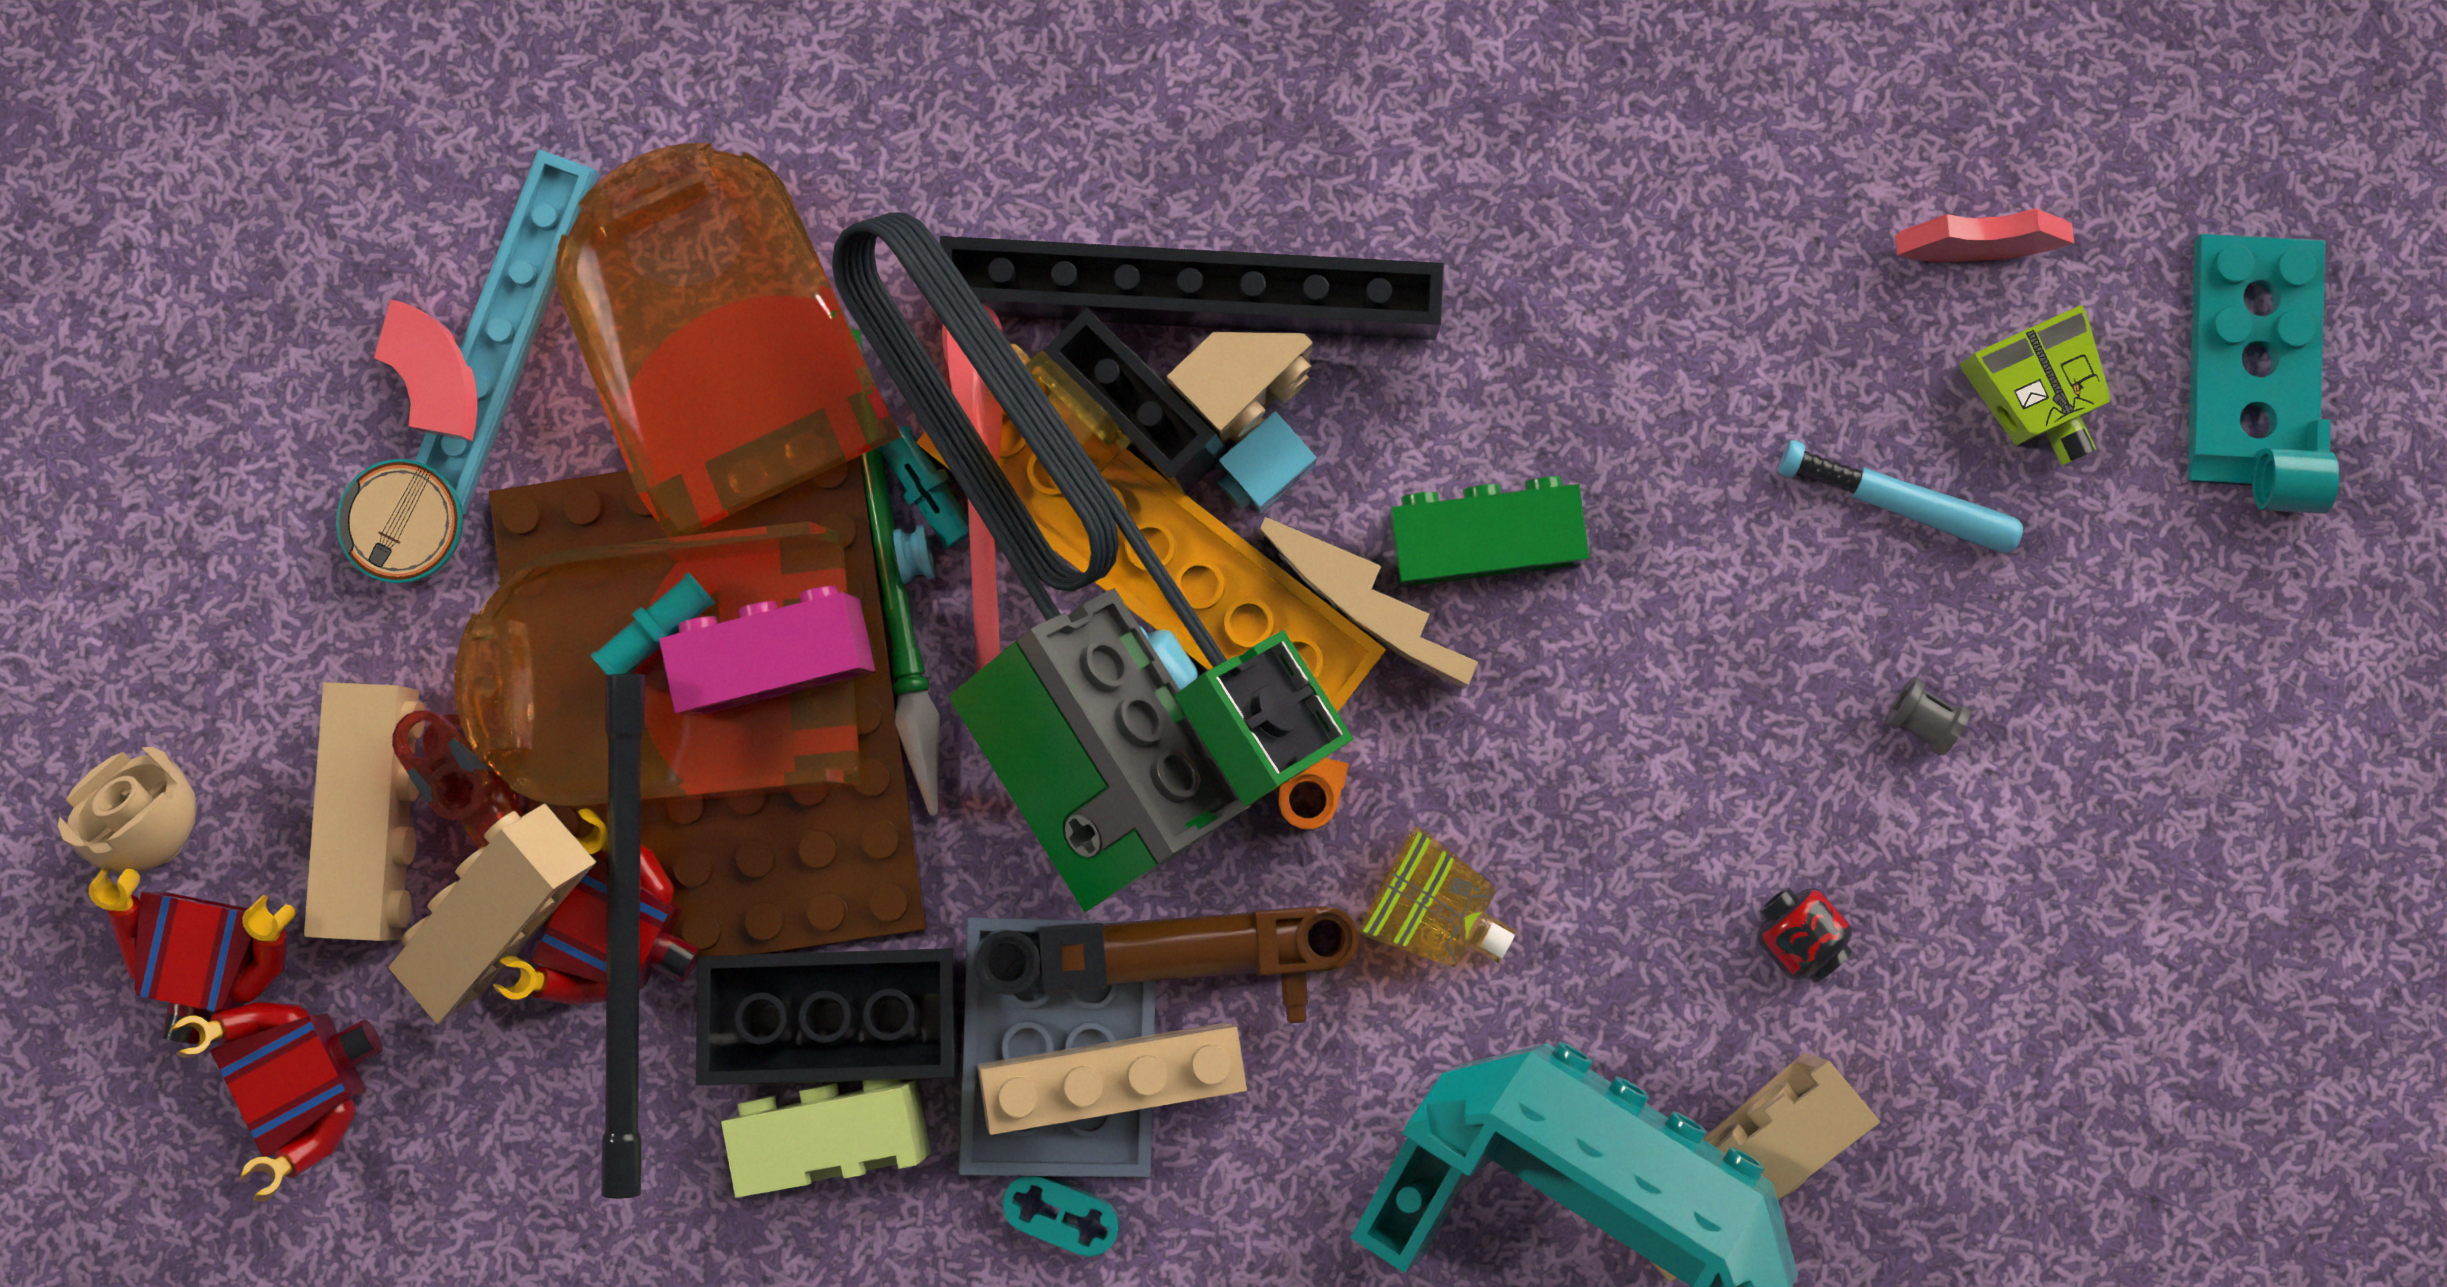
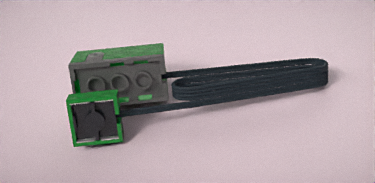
(1081, 709)

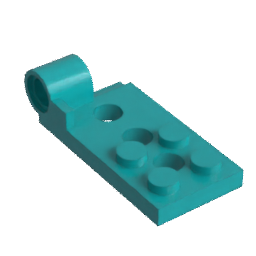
(2293, 462)

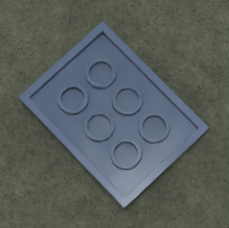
(1038, 1023)

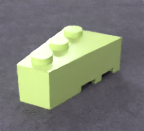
(825, 1135)

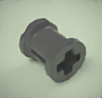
(1927, 716)

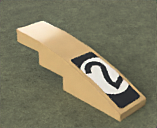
(1346, 586)

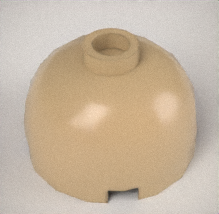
(130, 812)

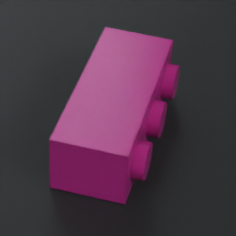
(766, 652)

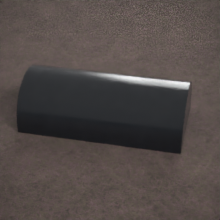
(828, 1017)

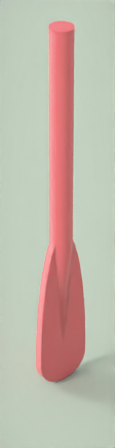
(986, 417)

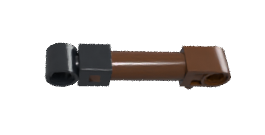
(1175, 949)

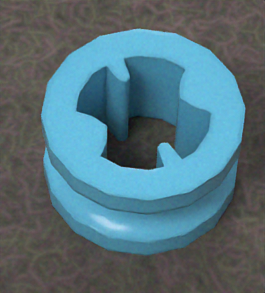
(914, 554)

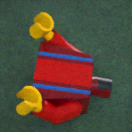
(576, 938)
(193, 948)
(288, 1080)

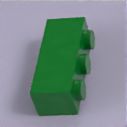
(1488, 532)

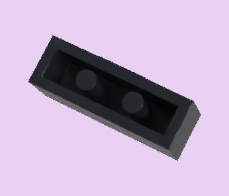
(1137, 401)

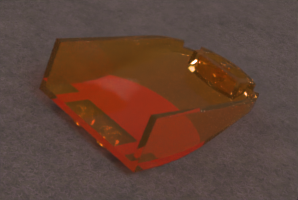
(714, 335)
(538, 697)

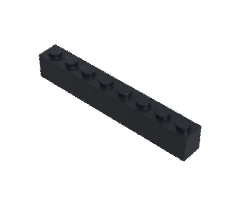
(1202, 287)

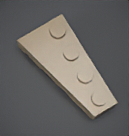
(1795, 1124)

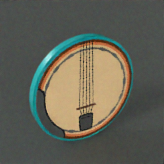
(399, 521)

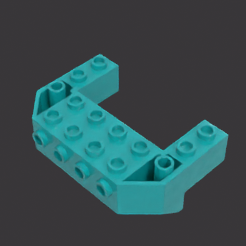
(1594, 1152)

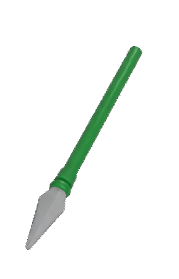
(915, 713)

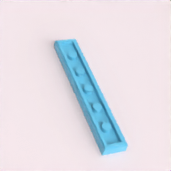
(511, 312)

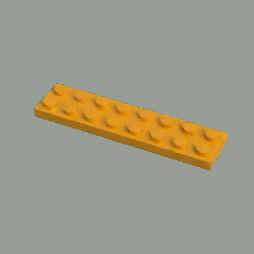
(1221, 575)

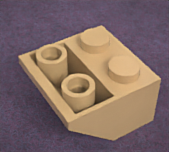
(1238, 376)

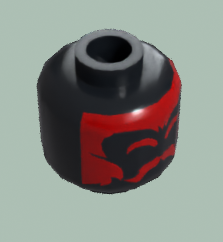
(1804, 934)

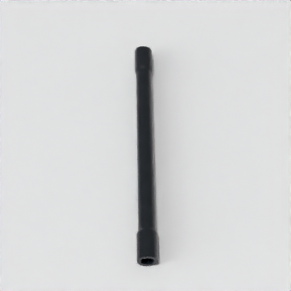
(621, 1137)

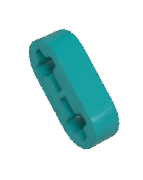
(1055, 1229)

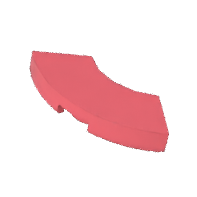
(1984, 238)
(433, 369)

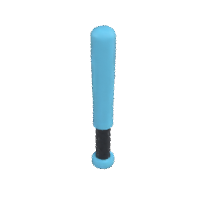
(1926, 506)

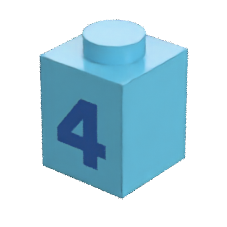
(1265, 465)

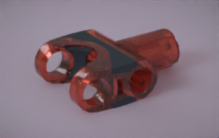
(453, 776)

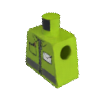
(2044, 383)

